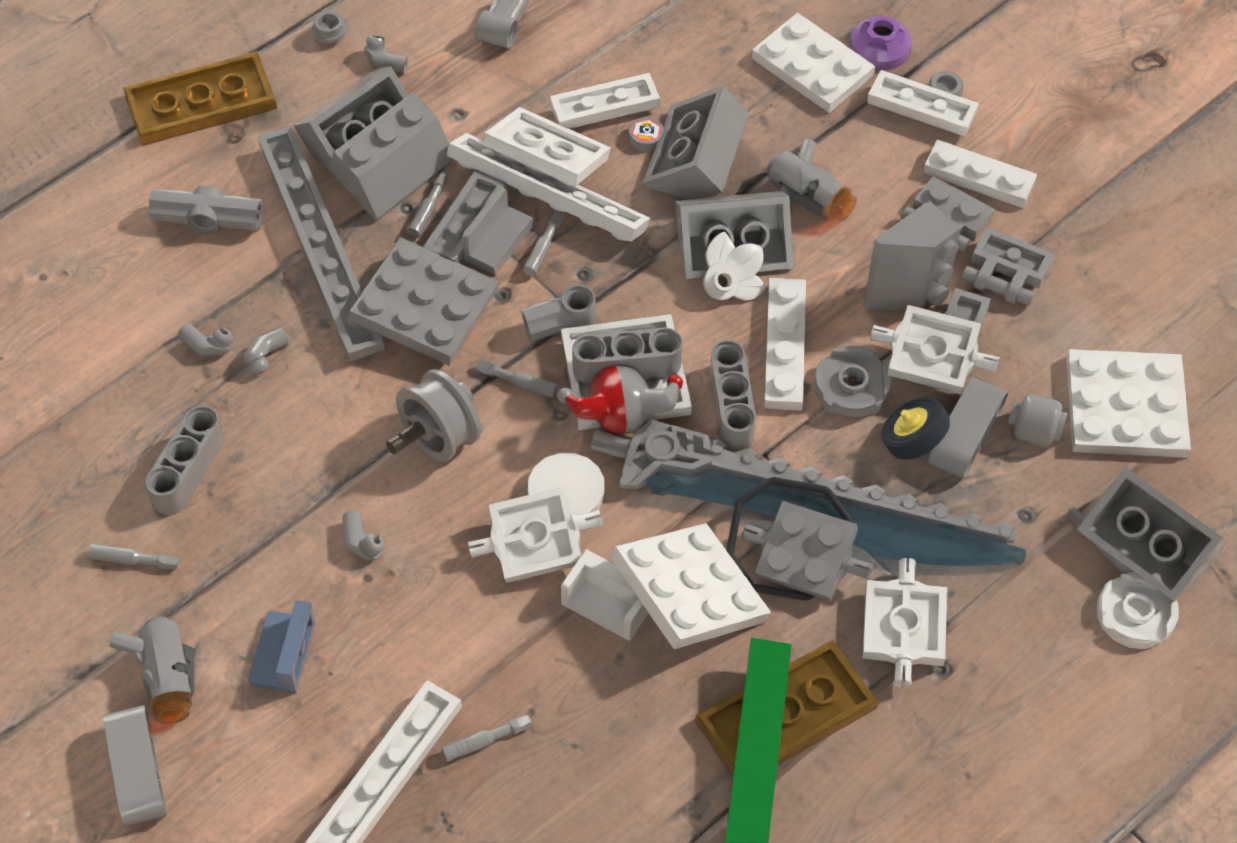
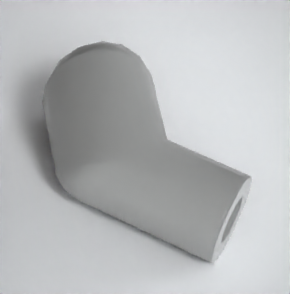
(203, 345)
(359, 542)

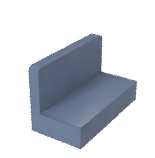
(283, 648)

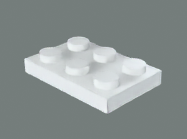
(813, 62)
(546, 146)

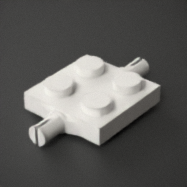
(934, 349)
(535, 534)
(905, 622)

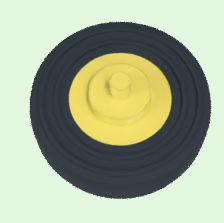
(915, 428)

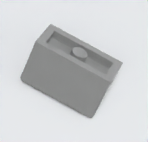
(495, 234)

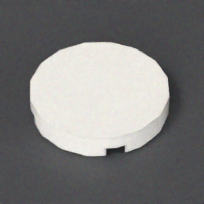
(575, 472)
(1136, 612)

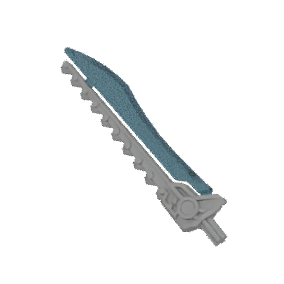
(893, 528)

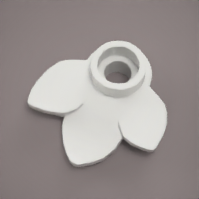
(736, 265)

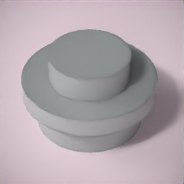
(329, 27)

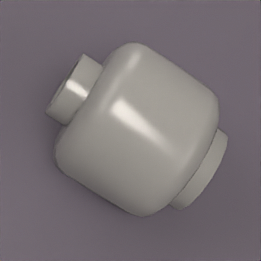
(1037, 420)

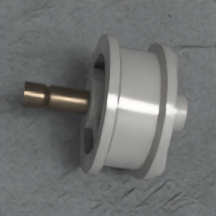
(436, 416)

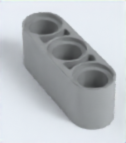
(643, 346)
(727, 381)
(969, 427)
(184, 476)
(134, 766)

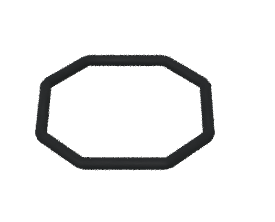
(736, 519)

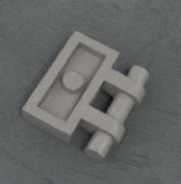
(960, 207)
(1012, 258)

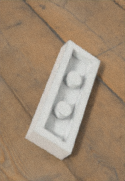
(605, 101)
(922, 103)
(980, 173)

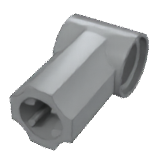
(500, 23)
(560, 313)

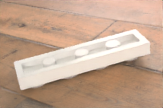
(785, 344)

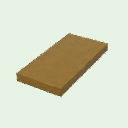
(199, 98)
(820, 700)

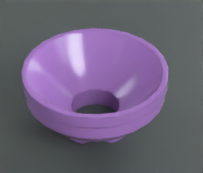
(882, 51)

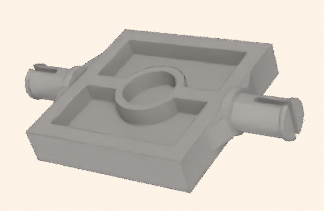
(807, 551)

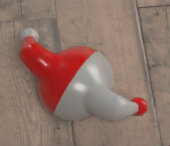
(622, 399)

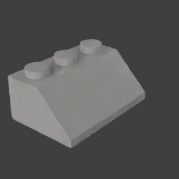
(349, 113)
(697, 145)
(392, 156)
(746, 219)
(913, 262)
(1151, 535)

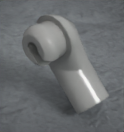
(381, 58)
(261, 346)

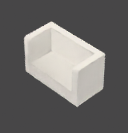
(603, 596)

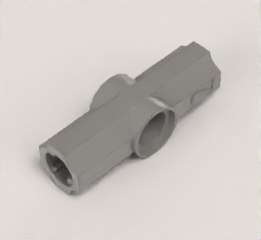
(205, 209)

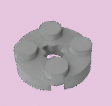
(852, 400)

